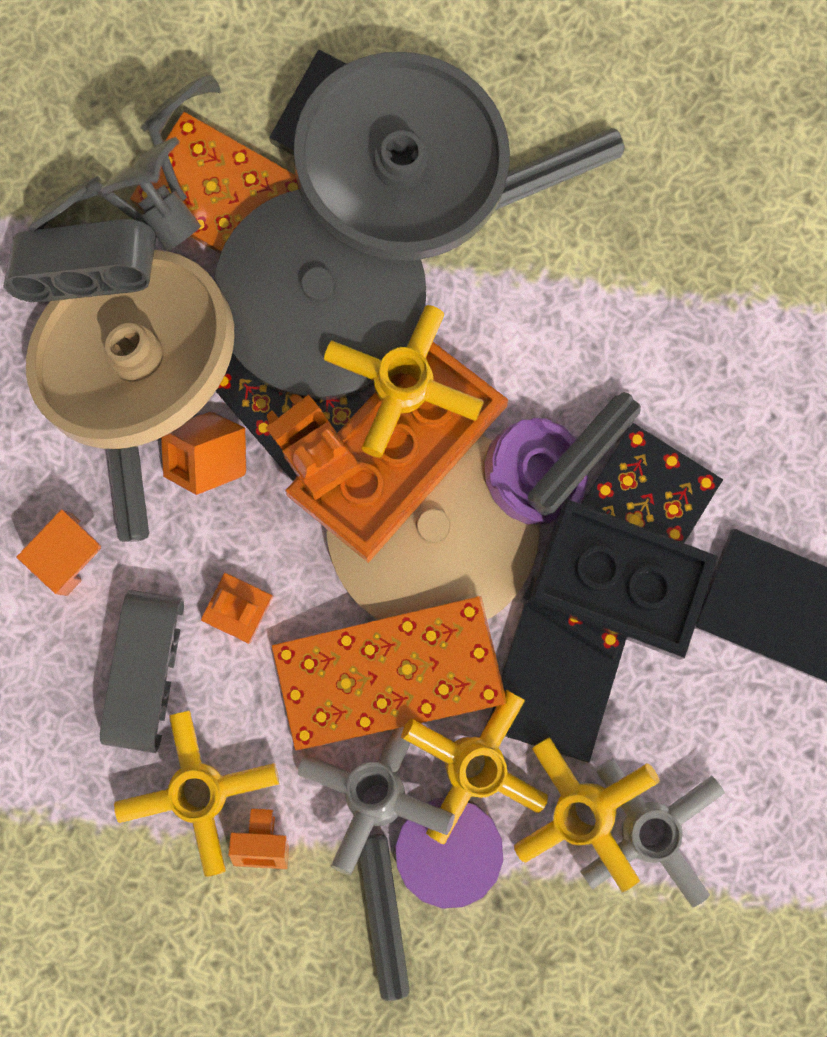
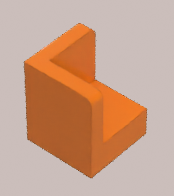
(204, 453)
(60, 553)

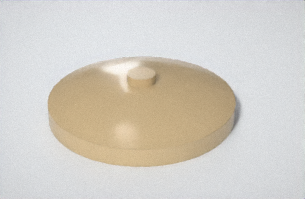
(134, 361)
(445, 551)

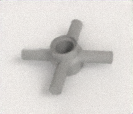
(378, 814)
(667, 849)

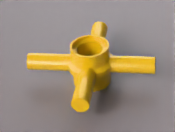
(399, 400)
(459, 753)
(174, 798)
(602, 801)

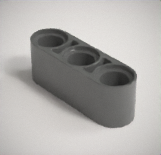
(80, 261)
(139, 671)

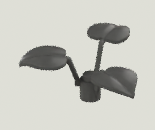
(162, 210)

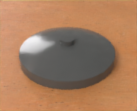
(401, 155)
(300, 289)

